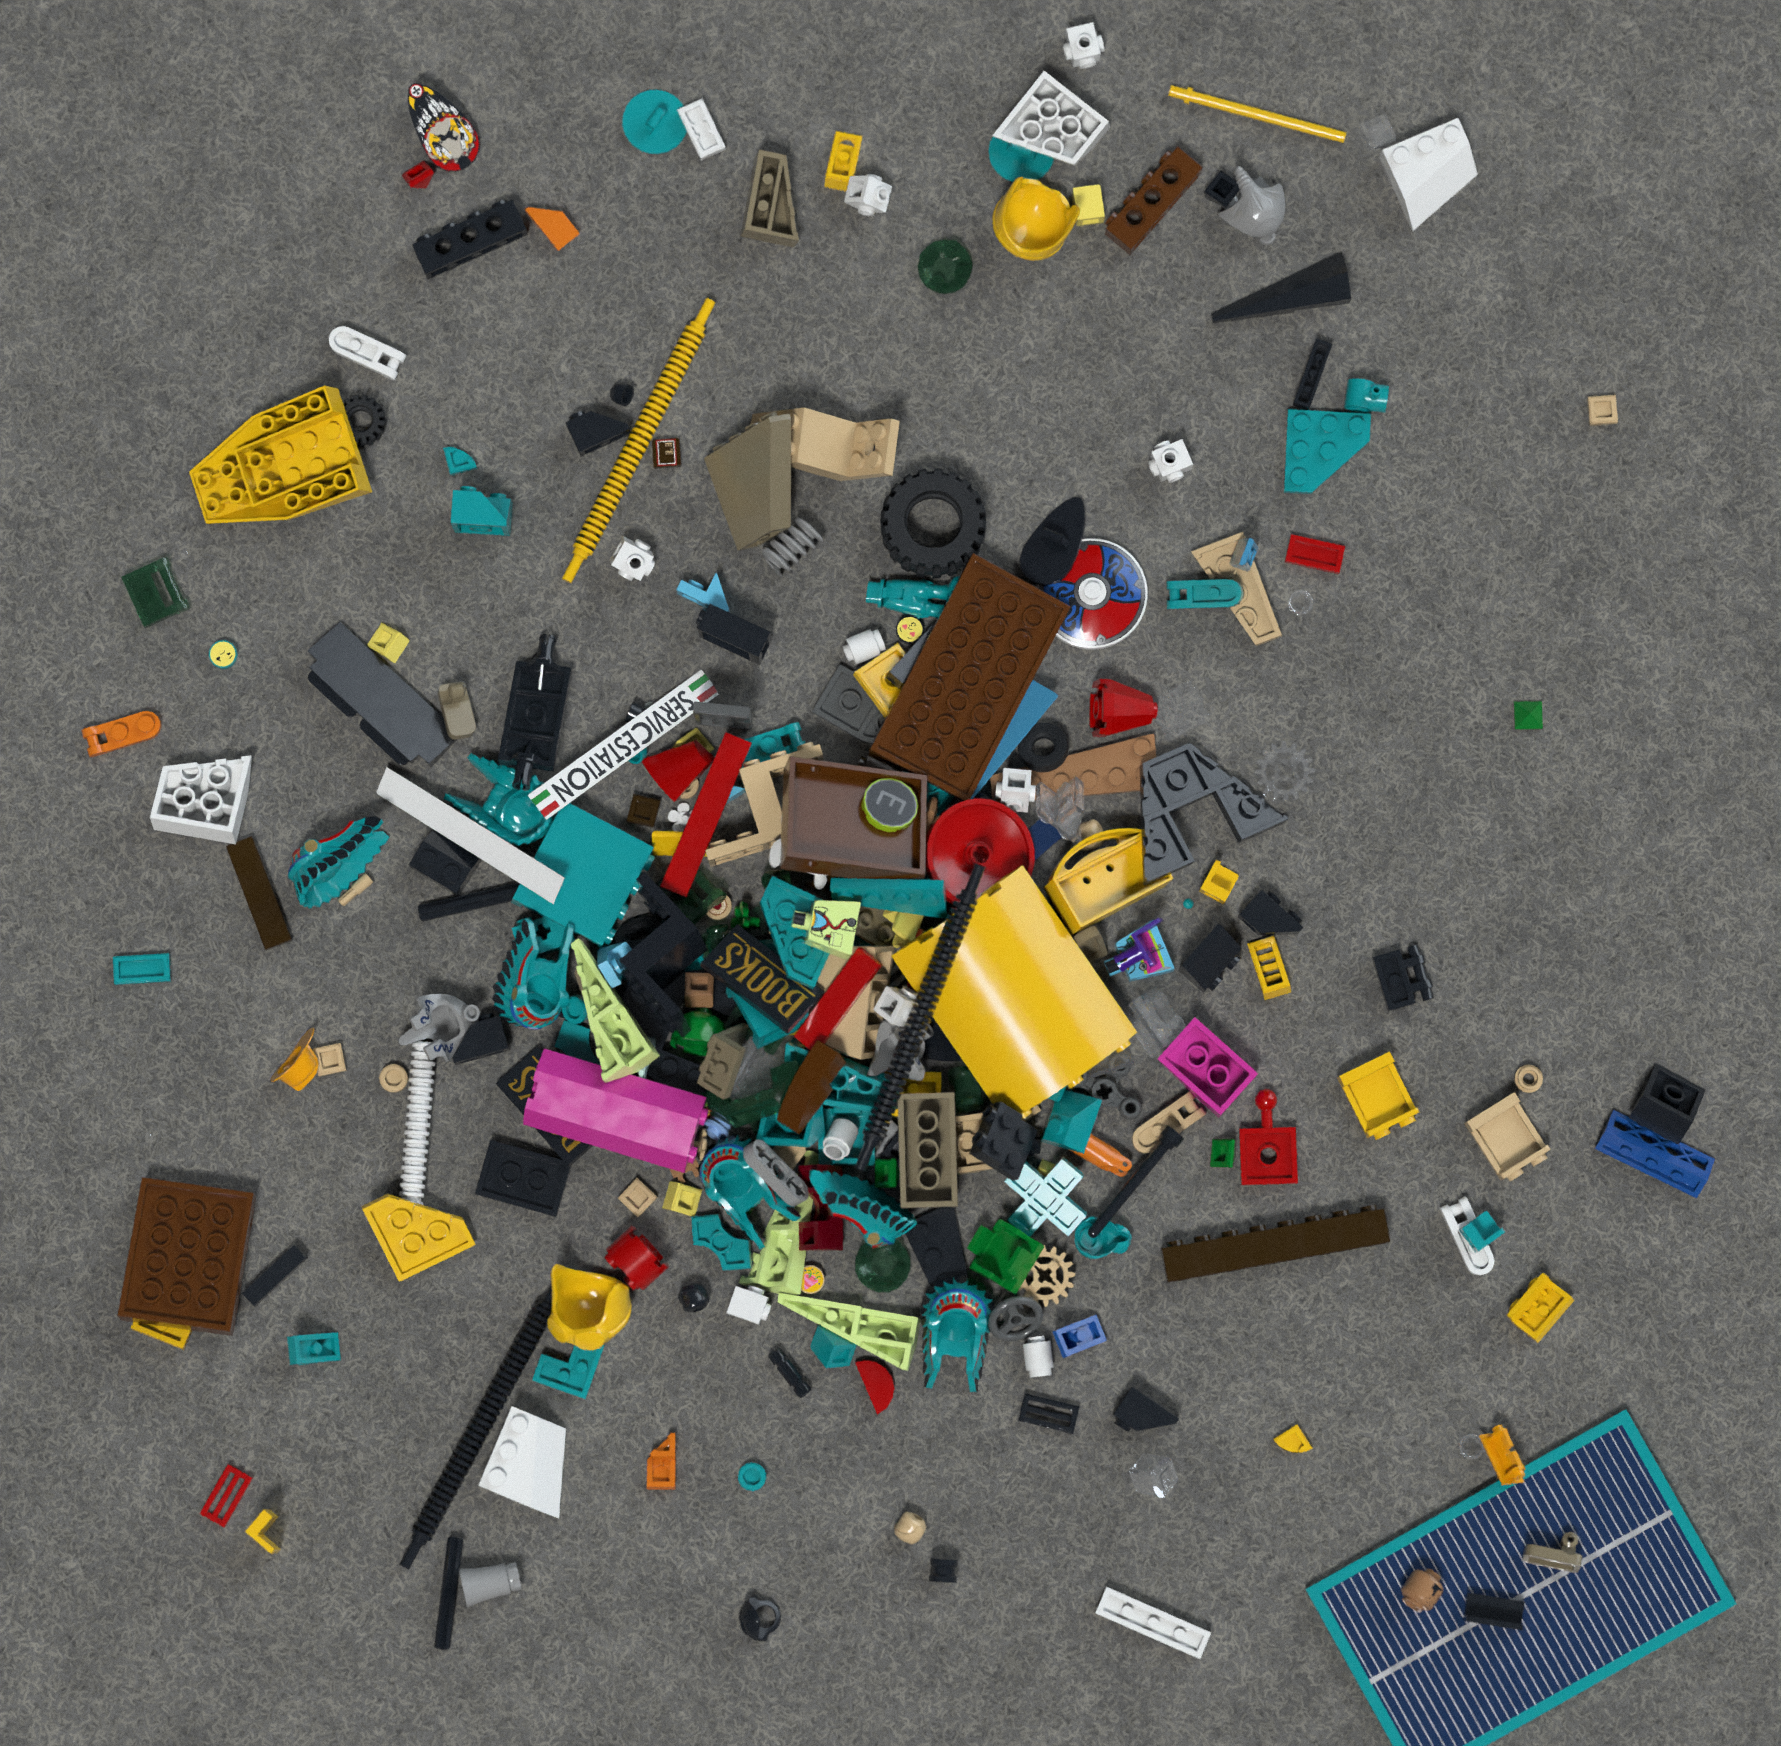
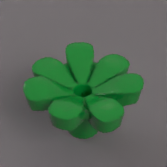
(743, 918)

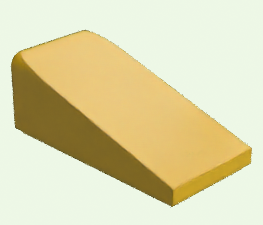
(842, 161)

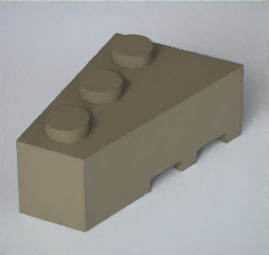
(769, 202)

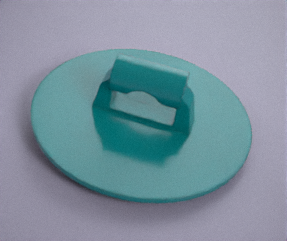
(653, 122)
(1015, 161)

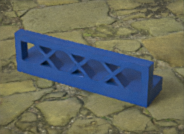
(1653, 1157)

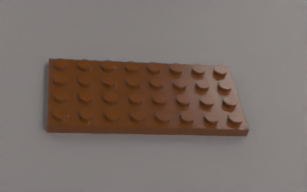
(969, 678)

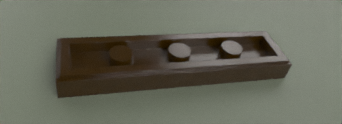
(259, 893)

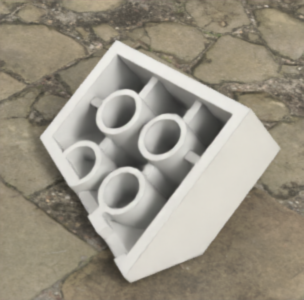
(1429, 169)
(528, 1462)

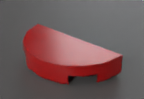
(877, 1383)

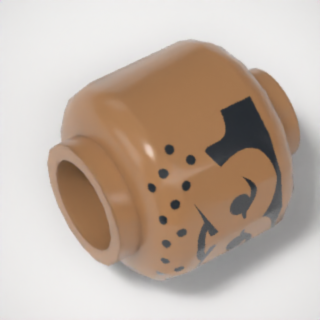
(1422, 1590)

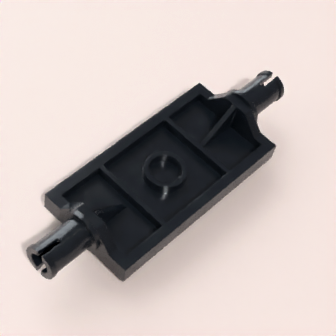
(535, 714)

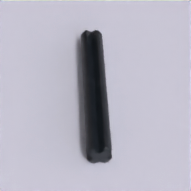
(467, 902)
(448, 1593)

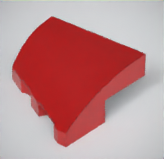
(678, 767)

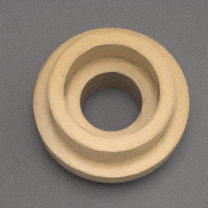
(1537, 1076)

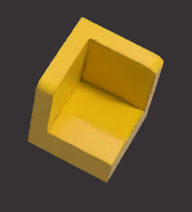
(1219, 883)

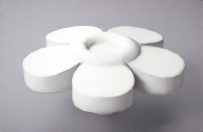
(680, 817)

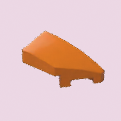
(553, 225)
(662, 1466)

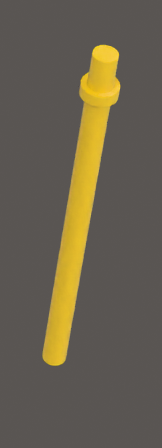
(1189, 95)

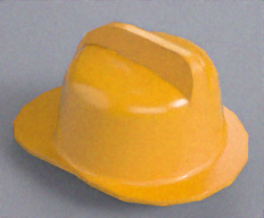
(300, 1065)

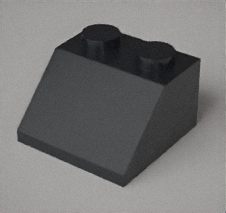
(444, 862)
(1211, 959)
(1667, 1104)

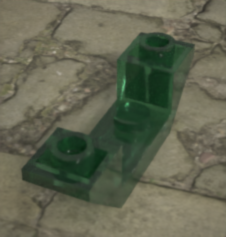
(756, 1106)

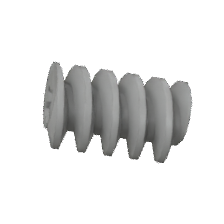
(790, 546)

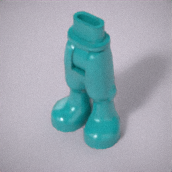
(909, 596)

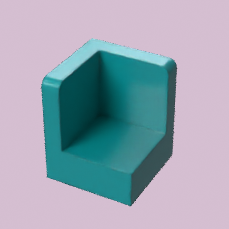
(1481, 1231)
(831, 1348)

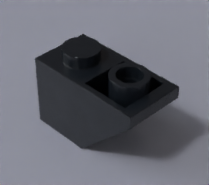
(1268, 918)

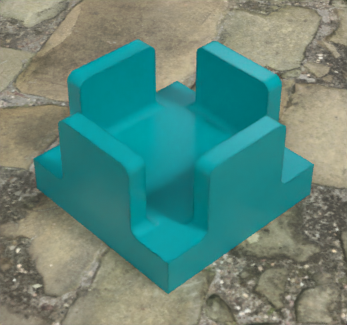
(858, 1118)

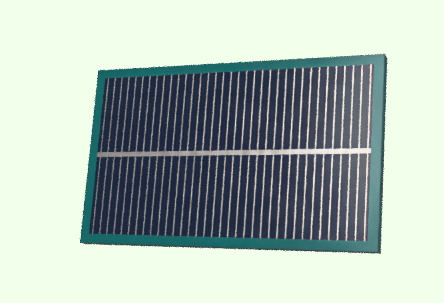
(1475, 1682)

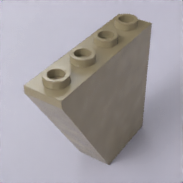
(755, 480)

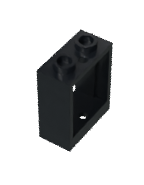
(733, 633)

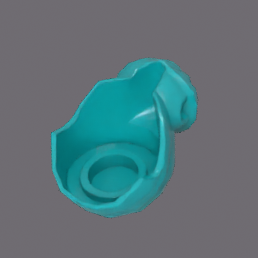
(1112, 1239)

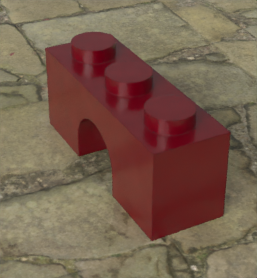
(824, 1230)

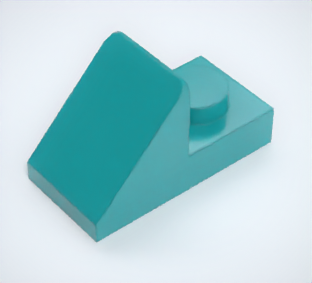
(313, 1348)

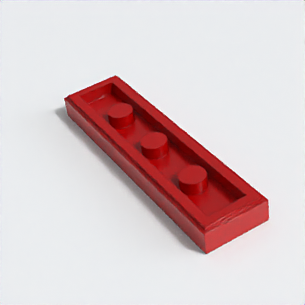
(838, 998)

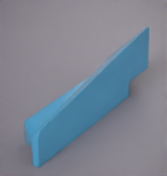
(1030, 710)

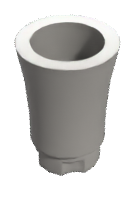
(489, 1582)

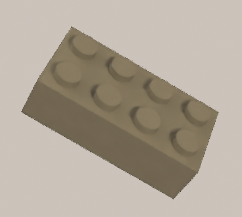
(927, 1150)

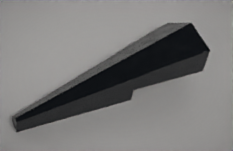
(1310, 288)

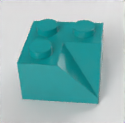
(480, 514)

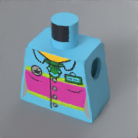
(1142, 969)

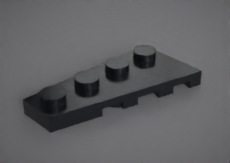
(938, 1245)

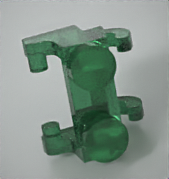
(967, 1090)

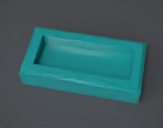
(141, 969)

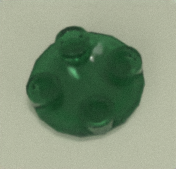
(945, 266)
(882, 1267)

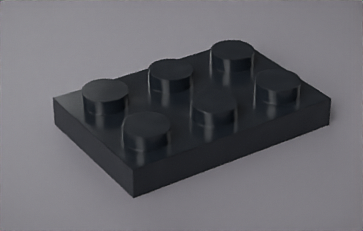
(523, 1178)

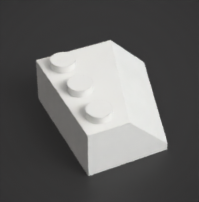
(1053, 122)
(203, 799)

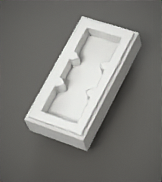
(701, 129)

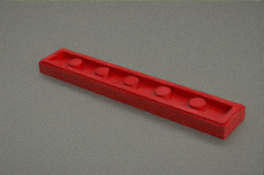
(706, 815)

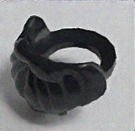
(750, 1620)

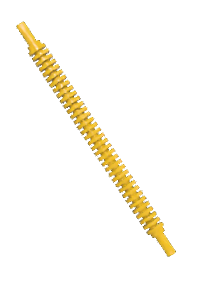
(655, 407)

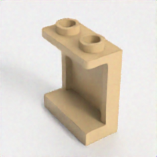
(1507, 1138)

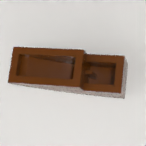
(810, 1087)

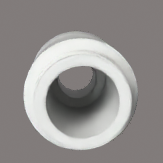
(863, 646)
(839, 1139)
(1038, 1356)

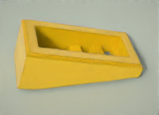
(1277, 989)

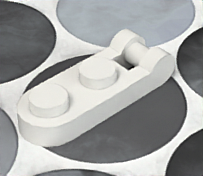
(365, 351)
(1476, 1263)

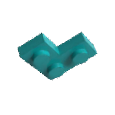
(569, 1377)

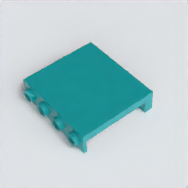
(597, 871)

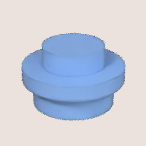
(716, 1128)

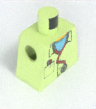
(829, 926)

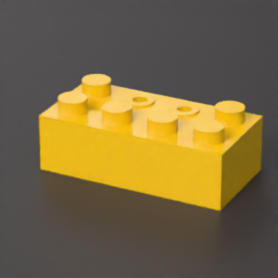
(1107, 892)

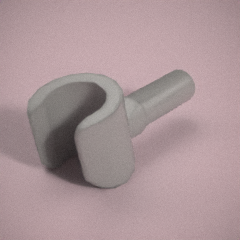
(892, 1130)

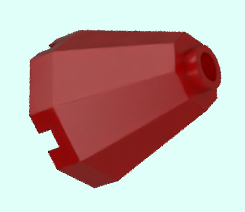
(1119, 708)

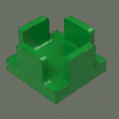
(1004, 1254)

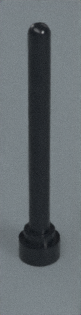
(1168, 1140)

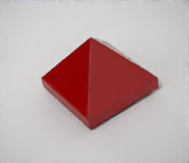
(418, 176)

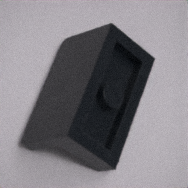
(1493, 1611)

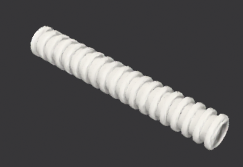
(417, 1124)

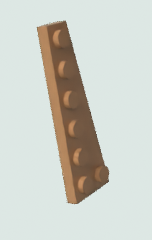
(1102, 769)

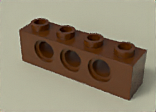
(1130, 236)

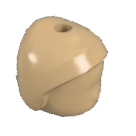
(1088, 829)
(910, 1528)

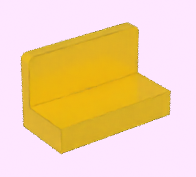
(259, 1527)

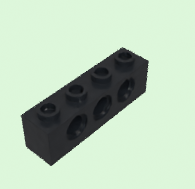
(461, 252)

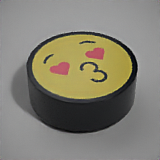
(909, 630)

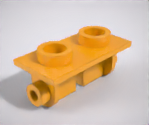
(1505, 1462)

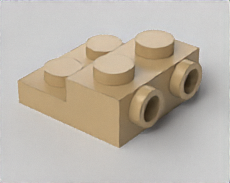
(965, 1130)

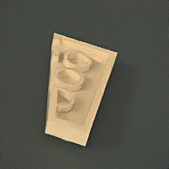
(1255, 608)

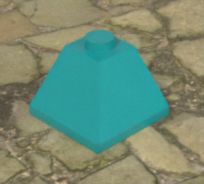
(1071, 1121)

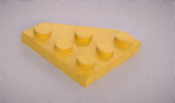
(415, 1234)

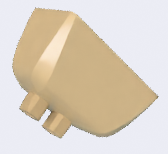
(860, 1026)

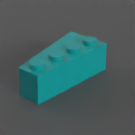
(852, 1084)

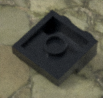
(1003, 1140)

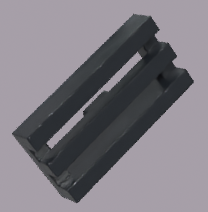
(1072, 1419)

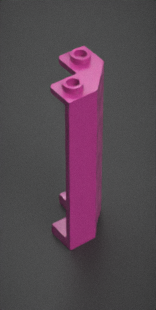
(617, 1115)

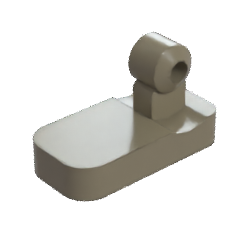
(456, 710)
(1091, 944)
(1562, 1559)

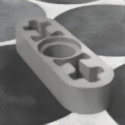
(763, 1160)

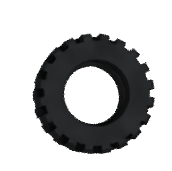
(939, 486)

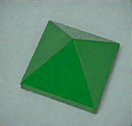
(1528, 715)
(1223, 1153)
(886, 1173)

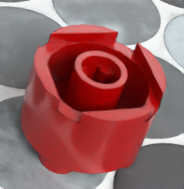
(636, 1259)

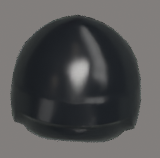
(693, 1297)

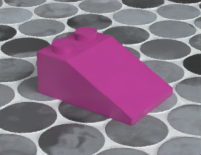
(1207, 1067)

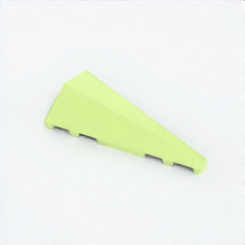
(617, 1035)
(780, 1263)
(879, 1332)

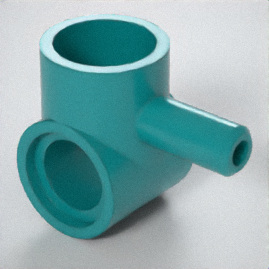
(1366, 396)

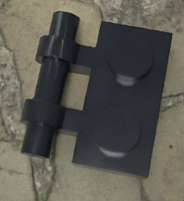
(1394, 978)

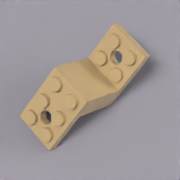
(839, 446)
(763, 804)

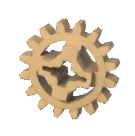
(1058, 1289)

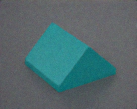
(777, 1134)

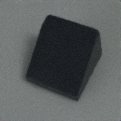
(1222, 189)

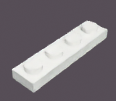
(1153, 1622)

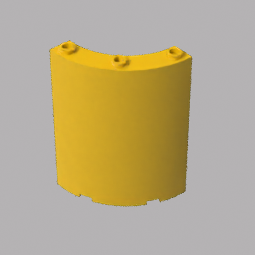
(1020, 997)

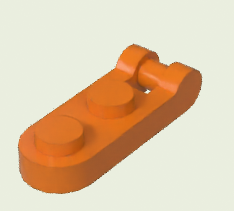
(122, 732)

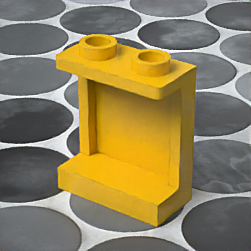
(1378, 1096)

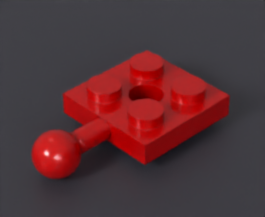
(1280, 1140)

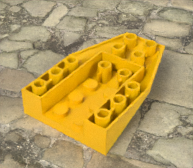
(283, 463)

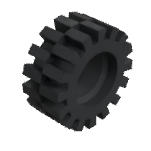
(377, 415)

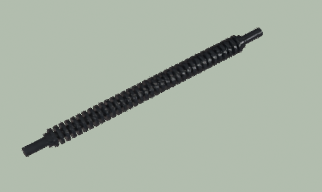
(873, 1137)
(420, 1536)

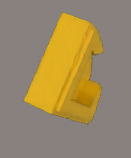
(1293, 1440)

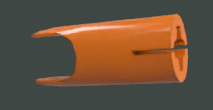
(1105, 1156)

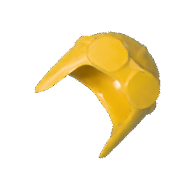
(1033, 220)
(587, 1307)

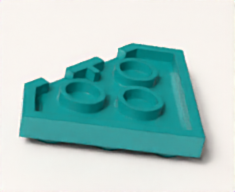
(1320, 445)
(799, 960)

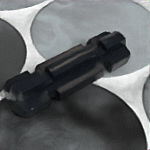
(789, 1372)

